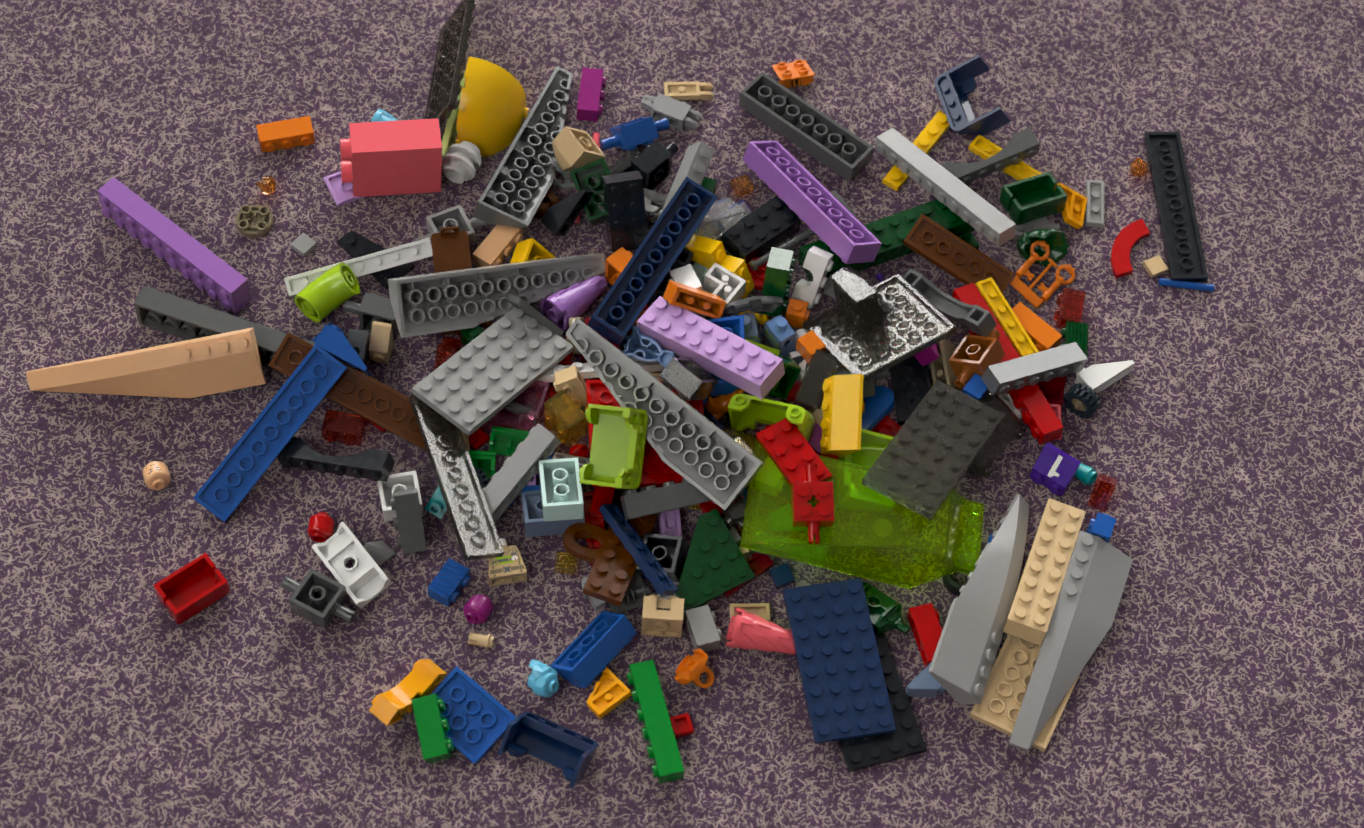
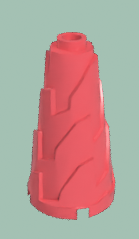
(755, 633)

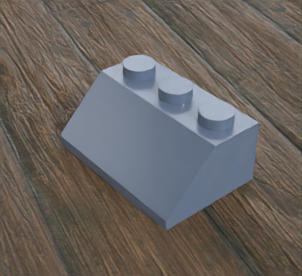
(533, 517)

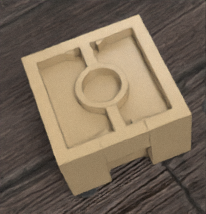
(662, 616)

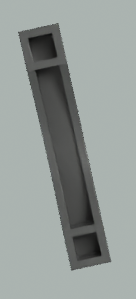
(1021, 146)
(970, 316)

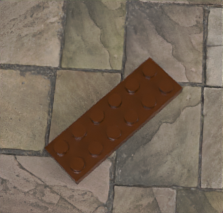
(954, 254)

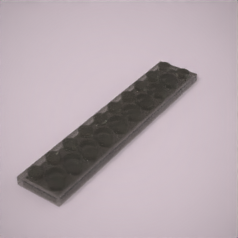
(458, 483)

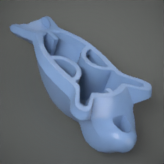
(645, 348)

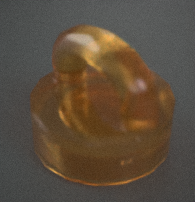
(1138, 167)
(267, 184)

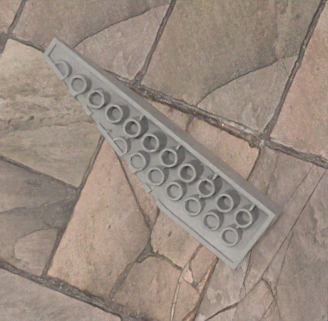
(674, 428)

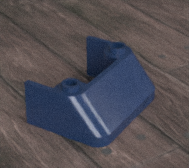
(953, 90)
(549, 743)

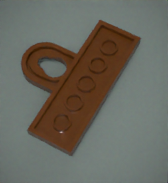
(612, 562)

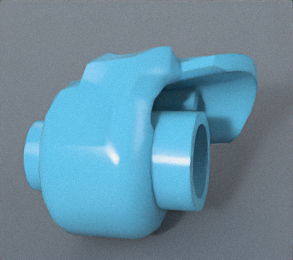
(543, 679)

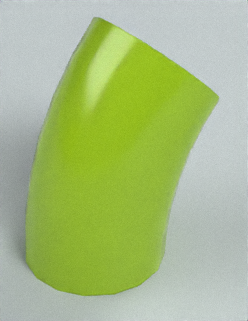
(327, 292)

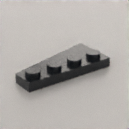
(359, 246)

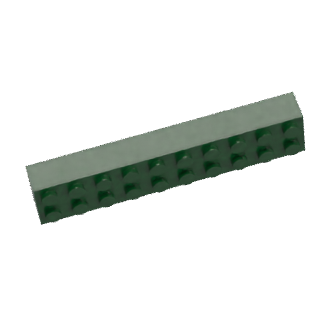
(892, 232)

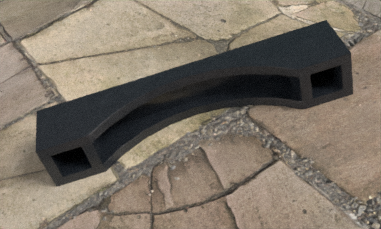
(371, 464)

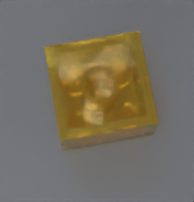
(565, 419)

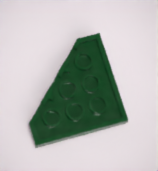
(712, 563)

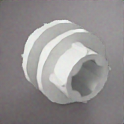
(461, 162)

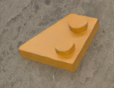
(1074, 207)
(607, 694)

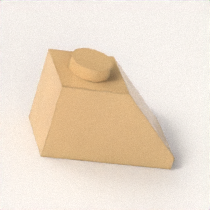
(381, 342)

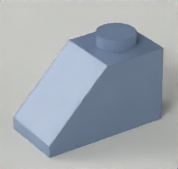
(924, 685)

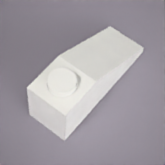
(1103, 375)

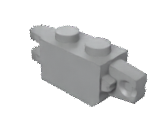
(676, 112)

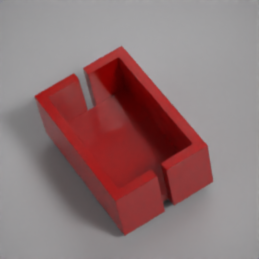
(191, 588)

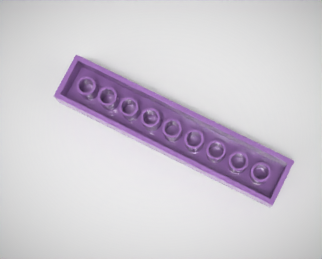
(812, 202)
(174, 245)

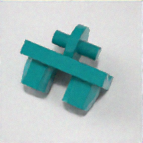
(437, 504)

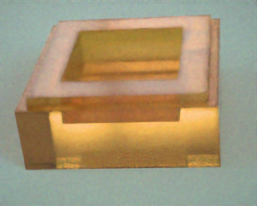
(741, 185)

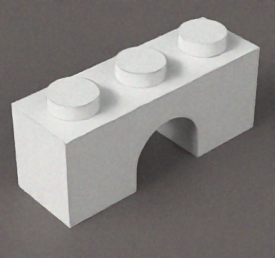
(818, 263)

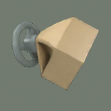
(573, 150)

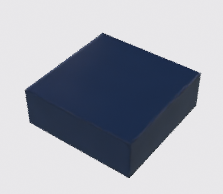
(781, 576)

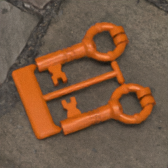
(1026, 291)

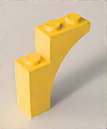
(712, 251)

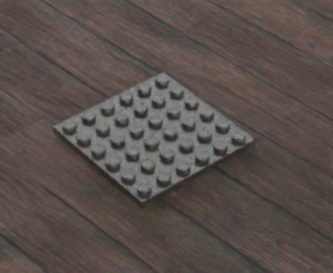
(906, 329)

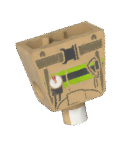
(507, 568)

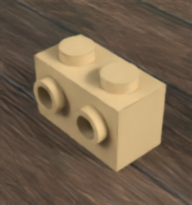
(572, 384)

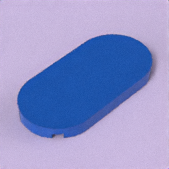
(877, 407)

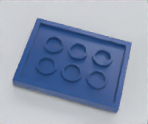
(473, 715)

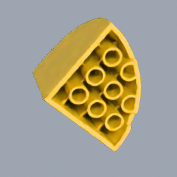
(490, 107)

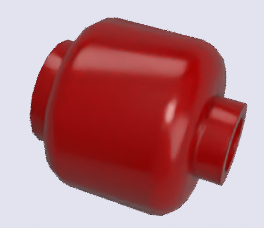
(320, 527)

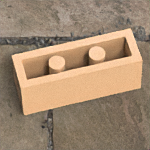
(497, 246)

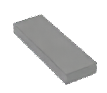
(1095, 203)

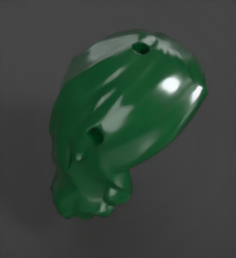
(1053, 237)

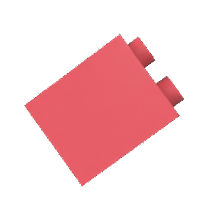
(392, 157)

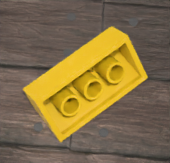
(842, 415)

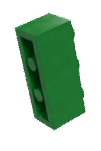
(432, 728)

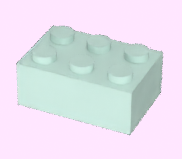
(560, 489)

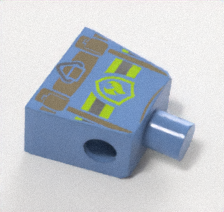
(779, 333)

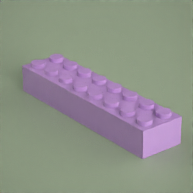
(712, 347)

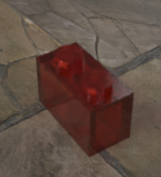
(1070, 307)
(343, 427)

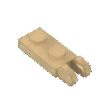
(689, 90)

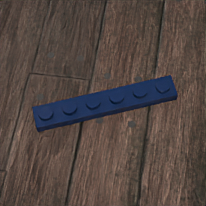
(639, 551)

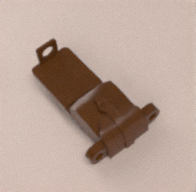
(452, 253)

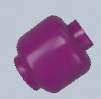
(478, 609)

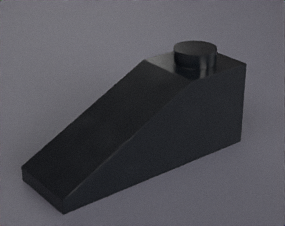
(564, 213)

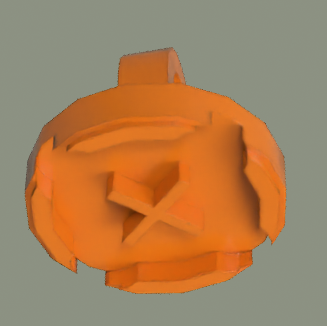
(692, 667)

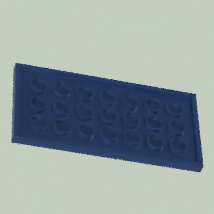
(838, 661)

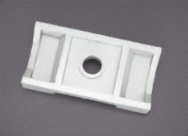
(365, 578)

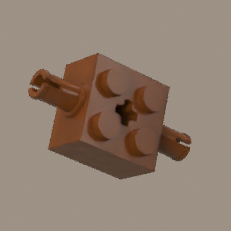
(974, 356)

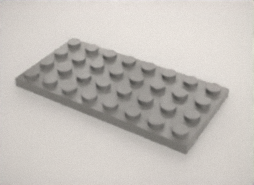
(492, 370)

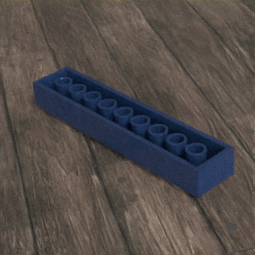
(652, 261)

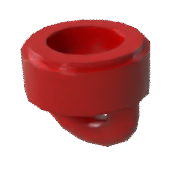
(579, 450)

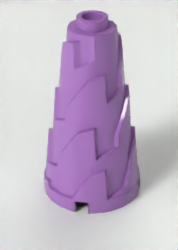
(572, 301)

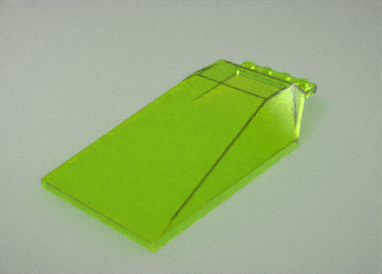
(869, 531)

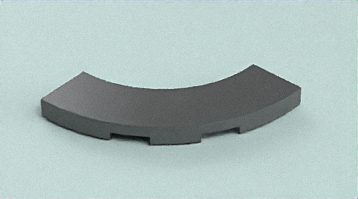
(751, 304)

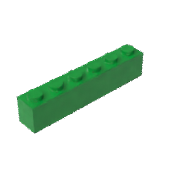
(656, 722)

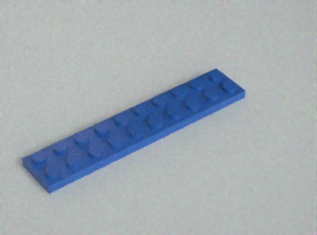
(270, 433)

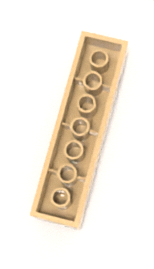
(1044, 572)

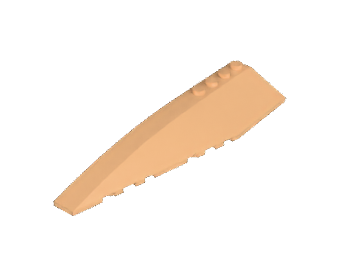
(168, 370)

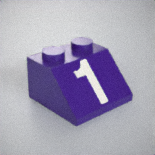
(1055, 469)

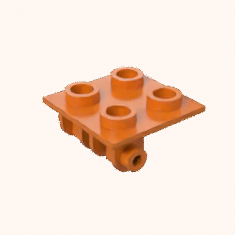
(794, 70)

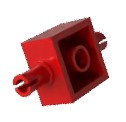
(802, 511)

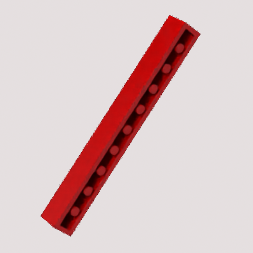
(1028, 400)

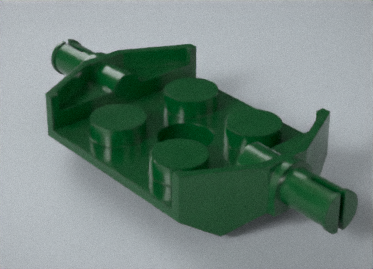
(887, 612)

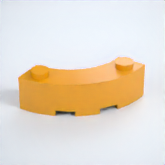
(398, 700)

